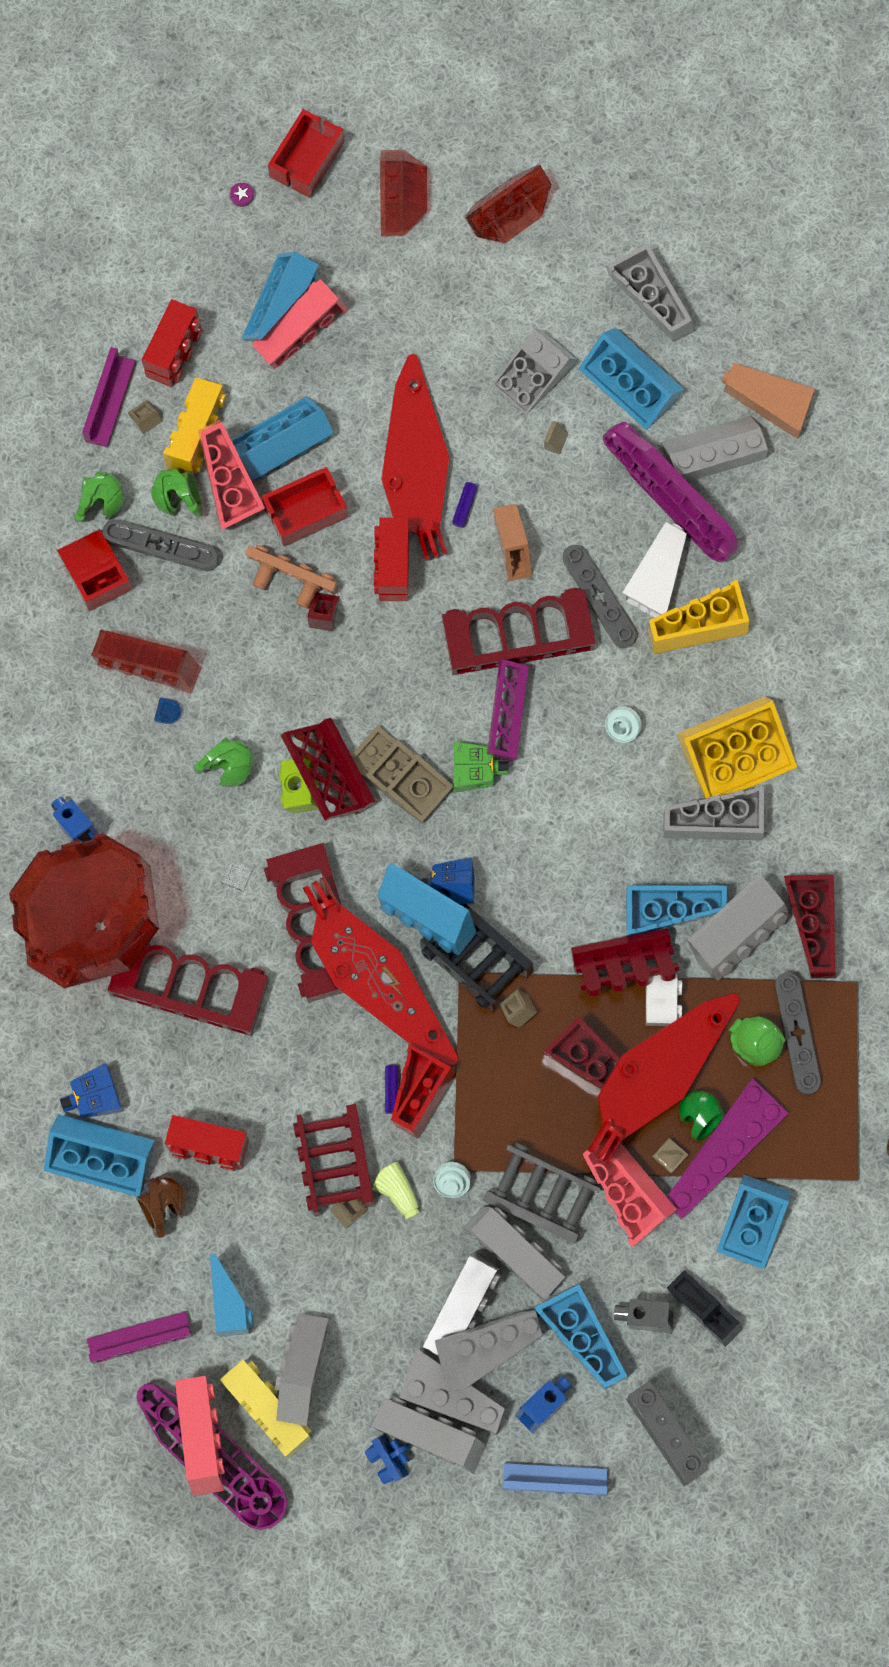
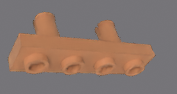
(311, 581)

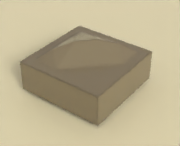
(670, 1156)

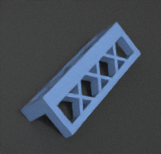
(555, 1479)

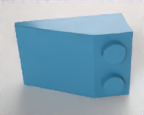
(754, 1221)
(230, 1310)

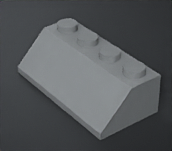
(716, 449)
(738, 928)

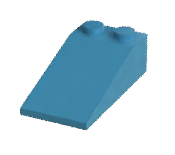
(285, 284)

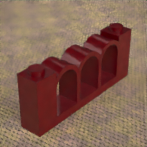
(577, 621)
(288, 869)
(245, 1007)

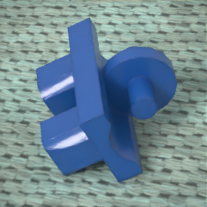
(392, 1456)

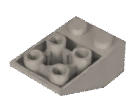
(533, 370)

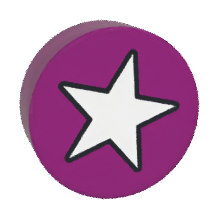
(241, 194)

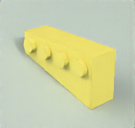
(262, 1406)

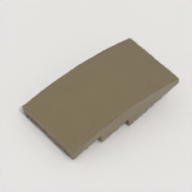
(400, 774)

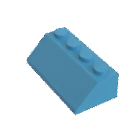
(630, 378)
(282, 437)
(425, 910)
(98, 1155)

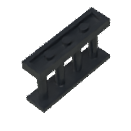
(500, 949)

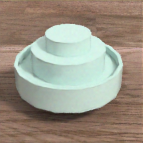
(623, 720)
(451, 1179)

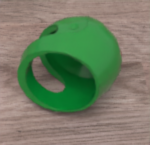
(705, 1112)

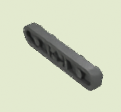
(182, 552)
(610, 616)
(803, 1057)

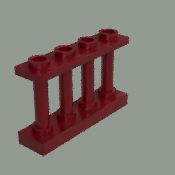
(357, 1168)

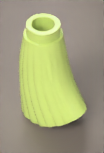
(394, 1184)

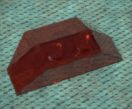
(401, 192)
(510, 206)

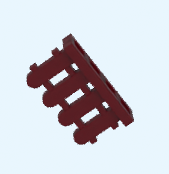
(621, 951)

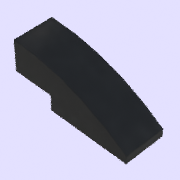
(705, 1308)

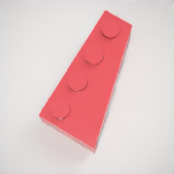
(300, 324)
(229, 481)
(632, 1194)
(199, 1437)

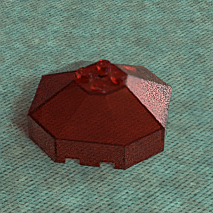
(68, 894)

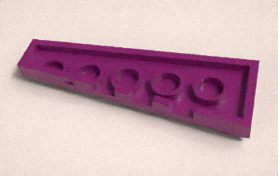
(737, 1134)

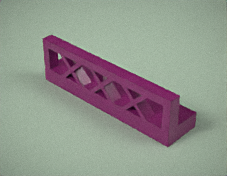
(108, 399)
(513, 710)
(139, 1338)

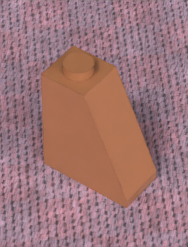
(512, 542)

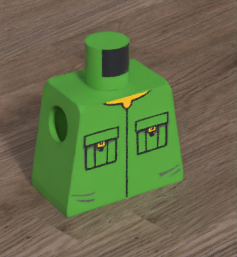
(475, 767)

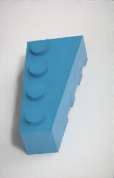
(658, 906)
(579, 1330)

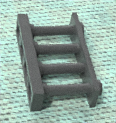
(521, 1207)
(666, 1433)

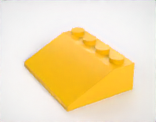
(738, 749)

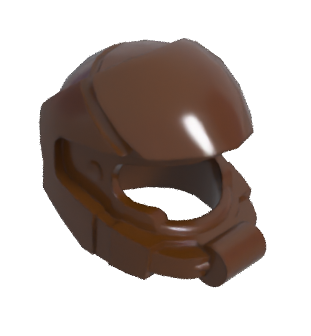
(158, 1194)

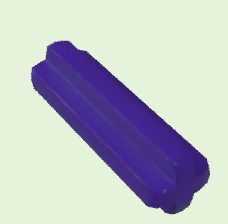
(464, 505)
(391, 1087)

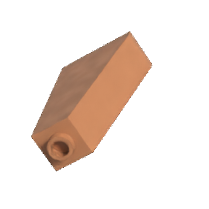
(770, 396)

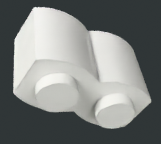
(662, 1001)

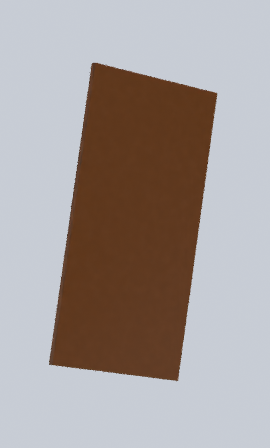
(522, 1096)

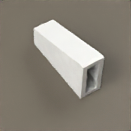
(655, 577)

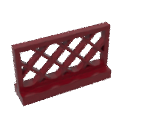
(339, 764)

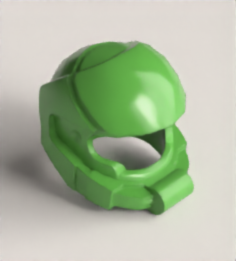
(181, 483)
(101, 488)
(230, 756)
(756, 1040)

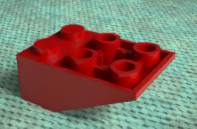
(94, 570)

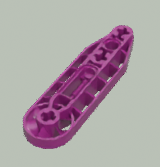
(672, 492)
(243, 1498)

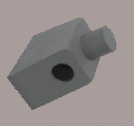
(657, 1316)

